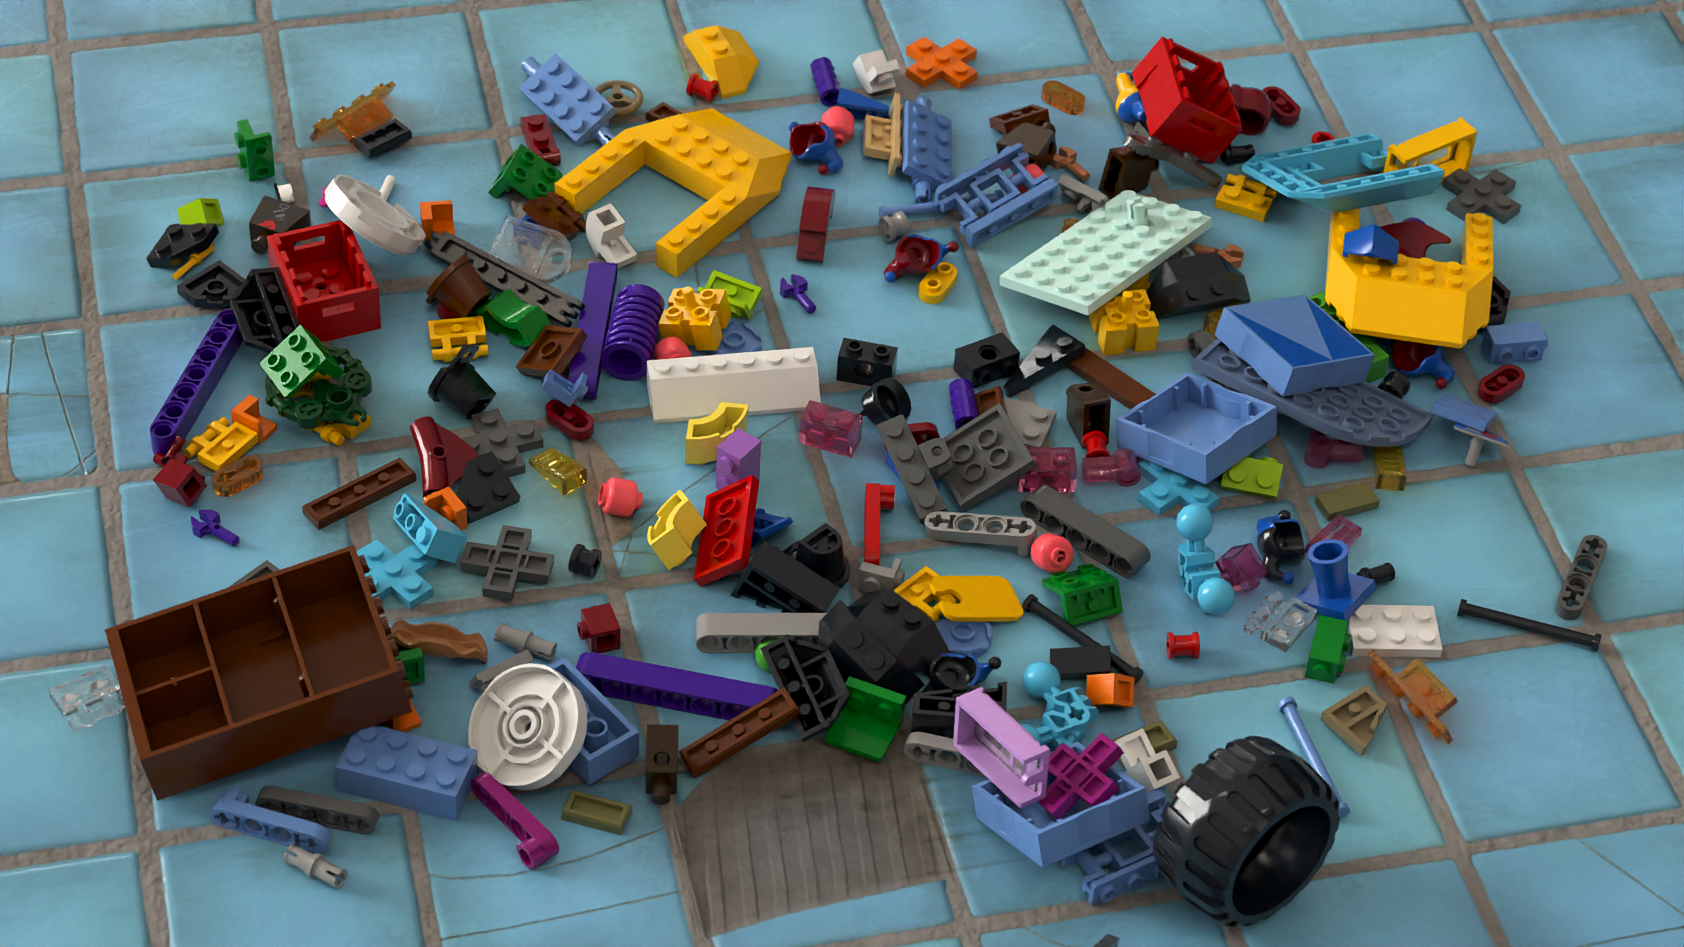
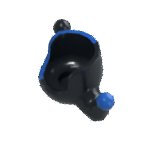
(1280, 543)
(958, 672)

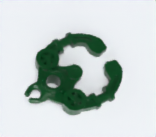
(331, 401)

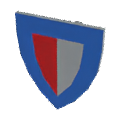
(1477, 442)

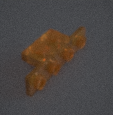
(359, 118)
(1422, 690)

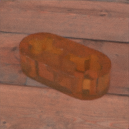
(1063, 97)
(237, 476)

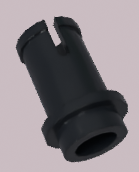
(1237, 153)
(1380, 573)

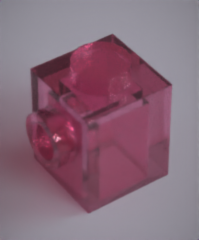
(1242, 567)

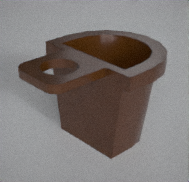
(459, 288)

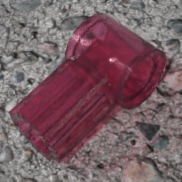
(1323, 450)
(1120, 467)

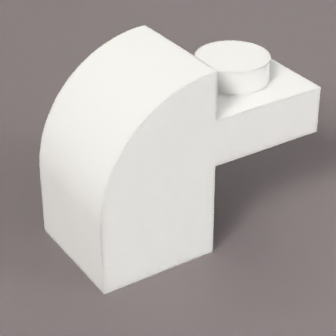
(875, 72)
(606, 236)
(1144, 764)

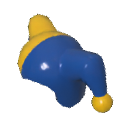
(1129, 103)

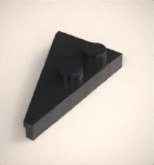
(1050, 353)

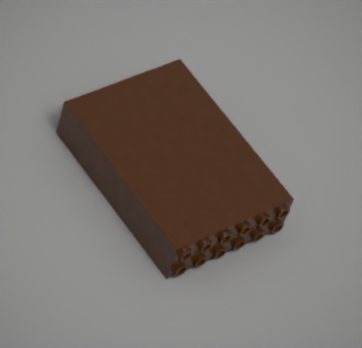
(258, 671)

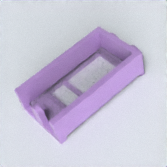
(1000, 748)

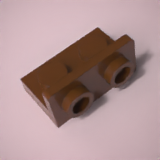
(1010, 120)

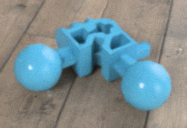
(1197, 562)
(1066, 711)

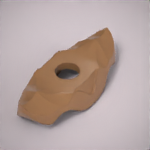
(439, 640)

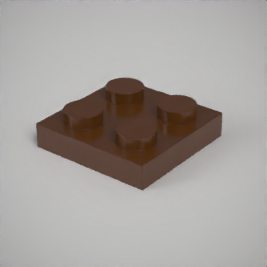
(551, 350)

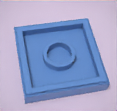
(1464, 412)

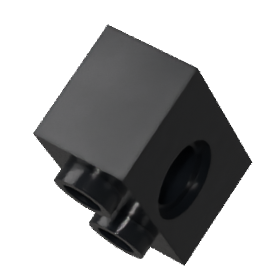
(986, 360)
(865, 362)

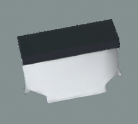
(284, 193)

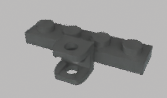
(917, 465)

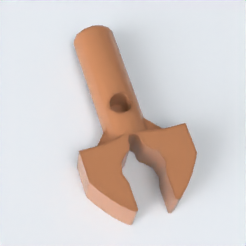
(1067, 159)
(1232, 253)

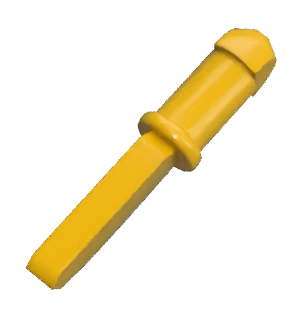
(195, 259)

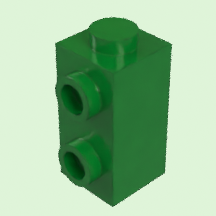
(1326, 649)

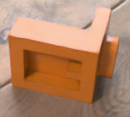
(449, 506)

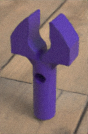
(797, 290)
(211, 526)

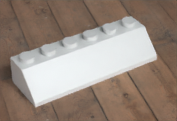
(763, 379)

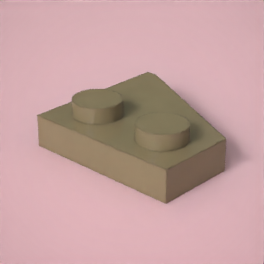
(1356, 718)

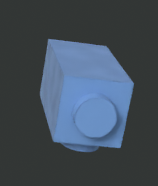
(1514, 342)

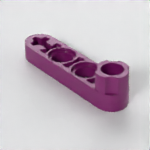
(537, 841)

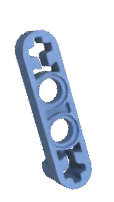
(235, 814)

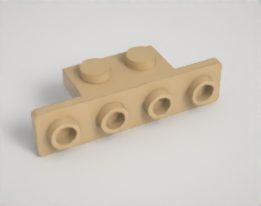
(883, 136)

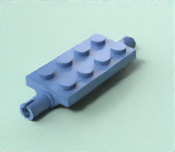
(568, 100)
(926, 148)

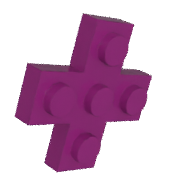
(1080, 776)

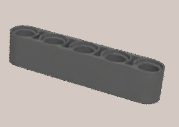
(1085, 531)

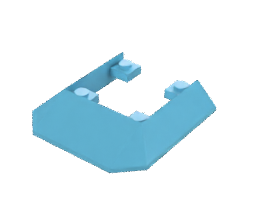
(1298, 168)

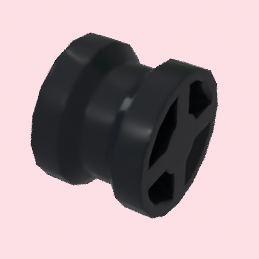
(1395, 384)
(585, 560)

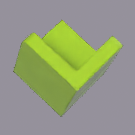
(201, 211)

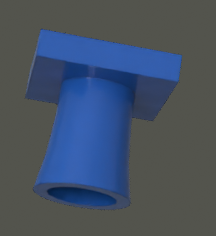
(1333, 589)

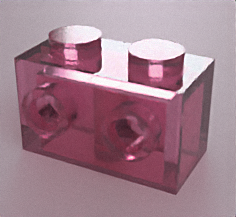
(830, 428)
(1054, 468)

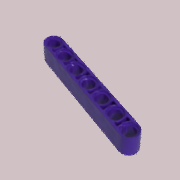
(595, 322)
(196, 382)
(670, 686)

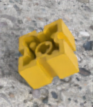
(696, 317)
(1126, 323)

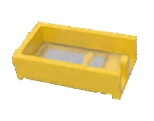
(1445, 147)

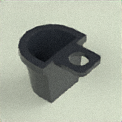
(461, 385)
(823, 554)

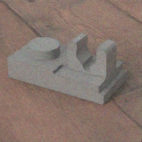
(1087, 196)
(484, 678)

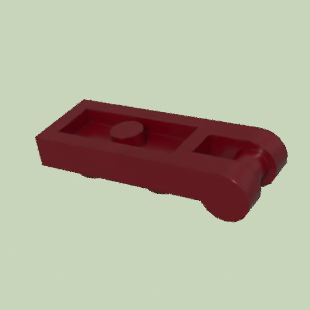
(540, 138)

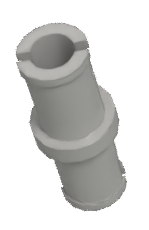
(524, 641)
(315, 866)

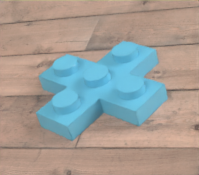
(1172, 488)
(399, 573)

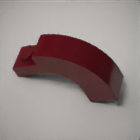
(814, 223)

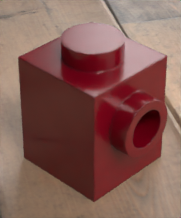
(180, 482)
(599, 628)

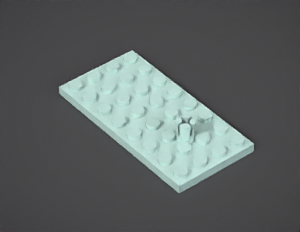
(1106, 252)

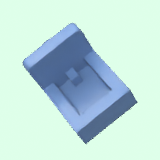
(561, 389)

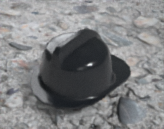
(885, 401)

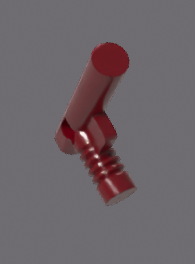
(173, 453)

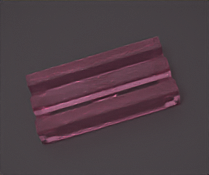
(1332, 526)

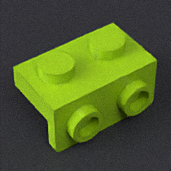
(741, 295)
(1254, 477)

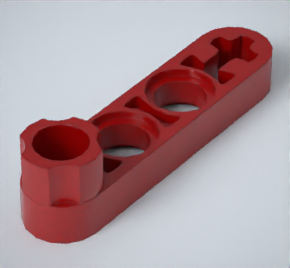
(876, 498)

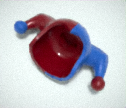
(816, 144)
(917, 256)
(1421, 359)

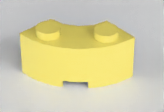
(710, 431)
(675, 530)

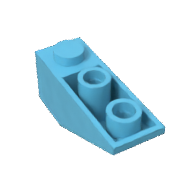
(428, 529)

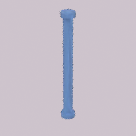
(929, 207)
(1288, 707)

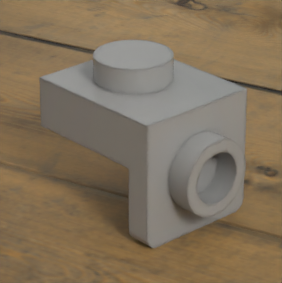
(878, 578)

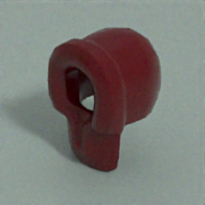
(1253, 108)

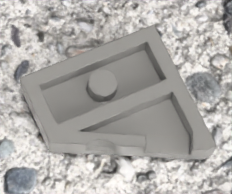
(1030, 421)

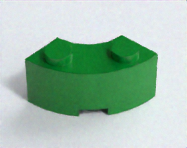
(513, 318)

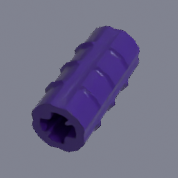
(825, 81)
(962, 402)

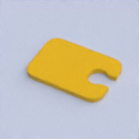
(980, 598)

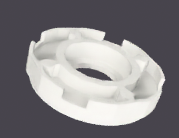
(373, 217)

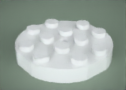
(500, 723)

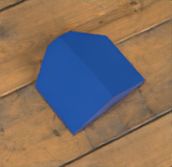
(1371, 242)
(767, 526)

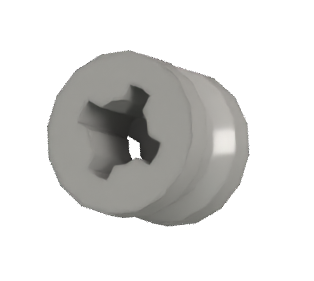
(894, 226)

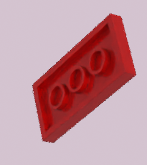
(729, 530)

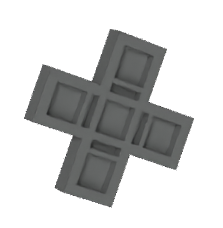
(1481, 195)
(503, 440)
(507, 562)

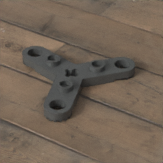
(1154, 148)

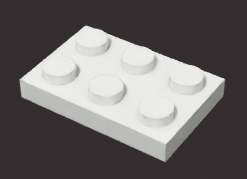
(1395, 631)

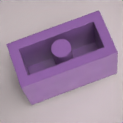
(737, 458)

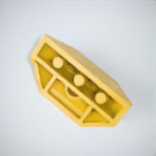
(723, 58)

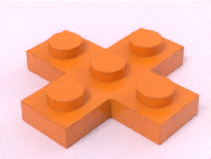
(940, 63)

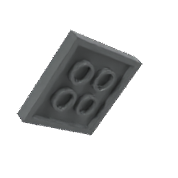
(985, 457)

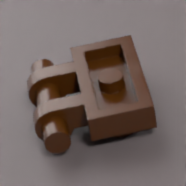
(556, 215)

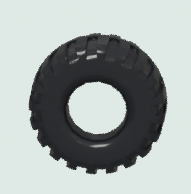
(1246, 831)

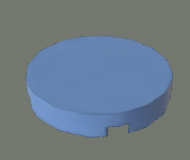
(749, 339)
(966, 637)

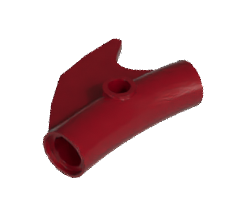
(1414, 237)
(440, 454)

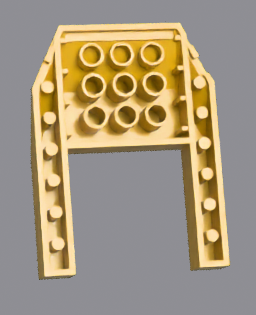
(703, 153)
(1415, 297)

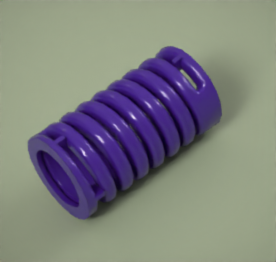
(632, 332)

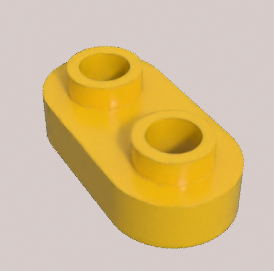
(938, 283)

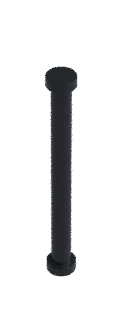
(1031, 604)
(1529, 625)

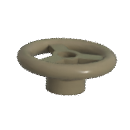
(619, 100)

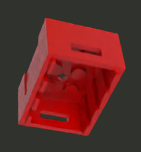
(1184, 105)
(337, 263)

